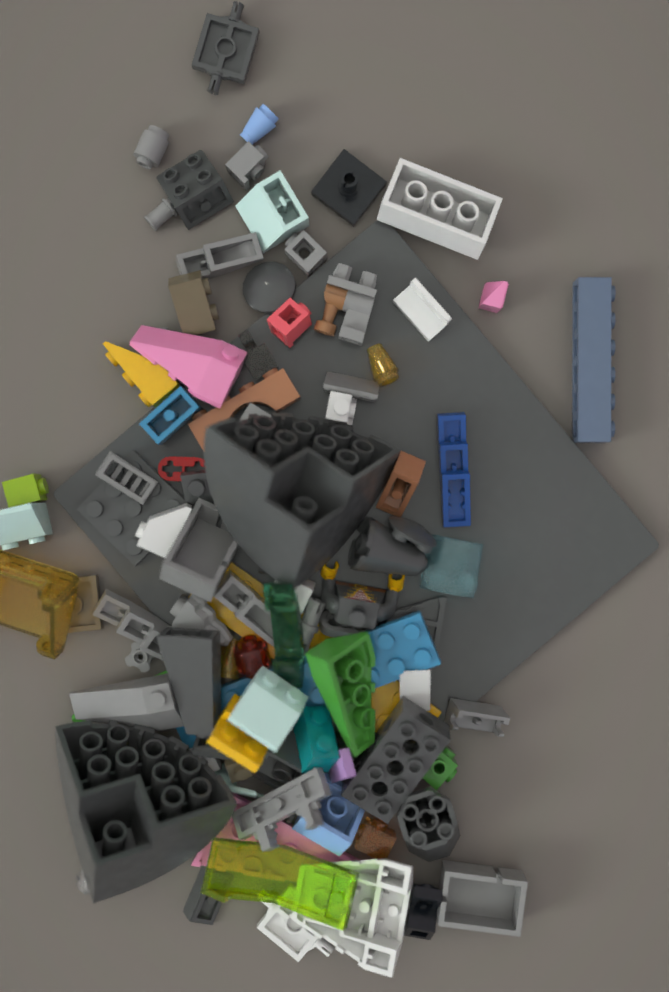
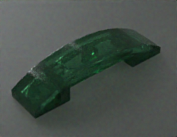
(287, 631)

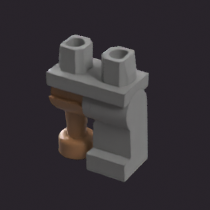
(351, 298)

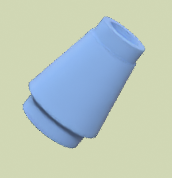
(259, 124)

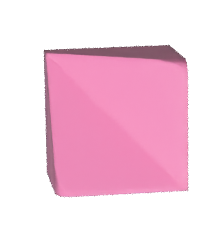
(493, 296)

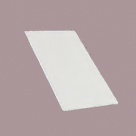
(416, 687)

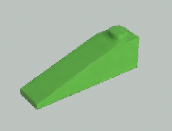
(344, 679)

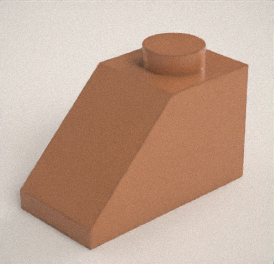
(401, 484)

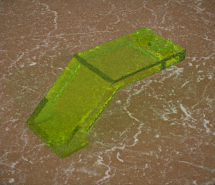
(280, 877)

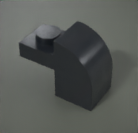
(422, 911)

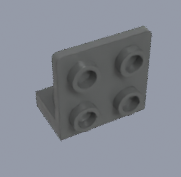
(195, 189)

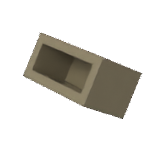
(192, 303)

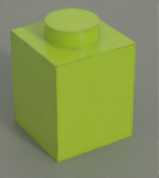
(25, 490)

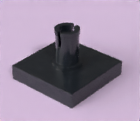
(348, 187)

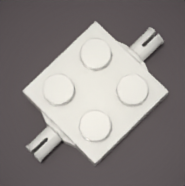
(288, 934)

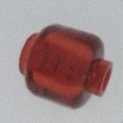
(251, 655)

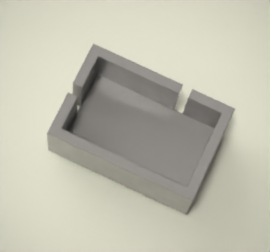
(200, 553)
(481, 898)

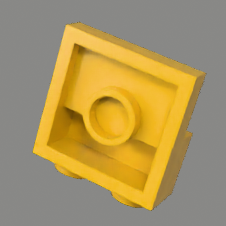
(236, 742)

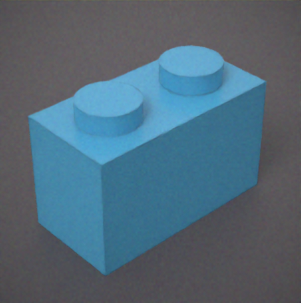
(170, 416)

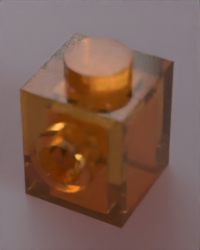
(374, 838)

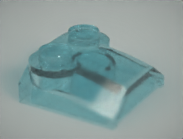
(452, 567)

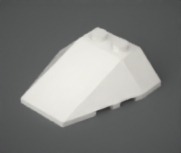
(376, 915)

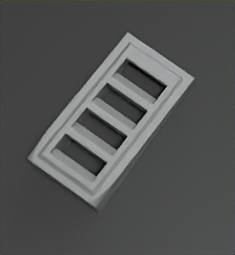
(105, 465)

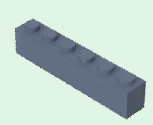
(592, 360)

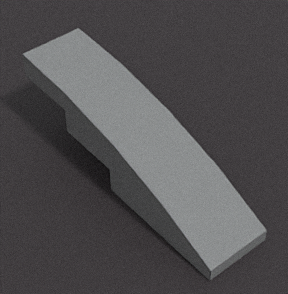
(131, 621)

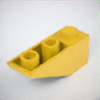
(139, 371)

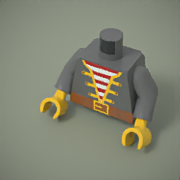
(356, 603)

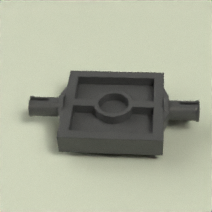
(225, 48)

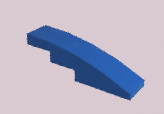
(454, 469)

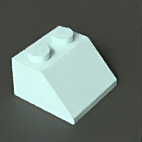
(24, 523)
(268, 708)

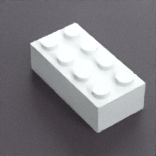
(439, 208)

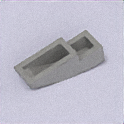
(221, 256)
(246, 605)

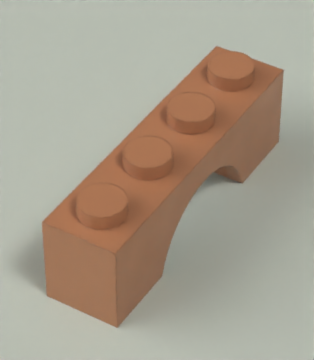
(274, 391)

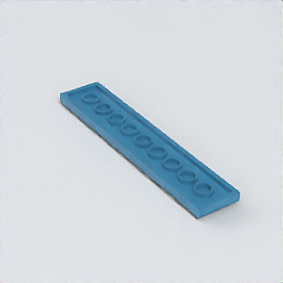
(397, 648)

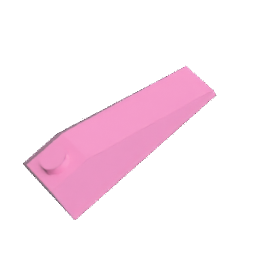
(197, 361)

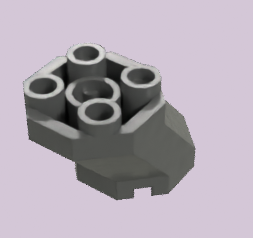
(428, 824)

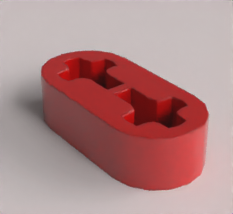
(183, 462)

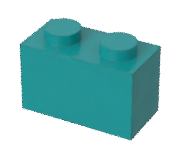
(315, 739)

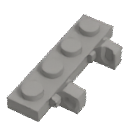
(297, 797)

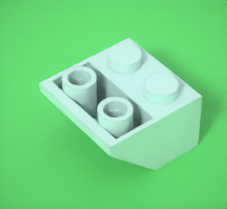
(272, 211)

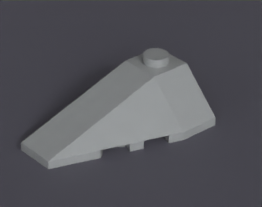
(131, 702)

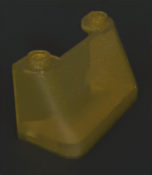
(37, 601)

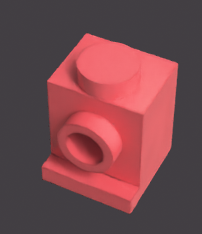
(289, 321)

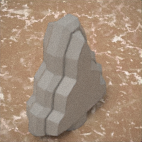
(197, 614)

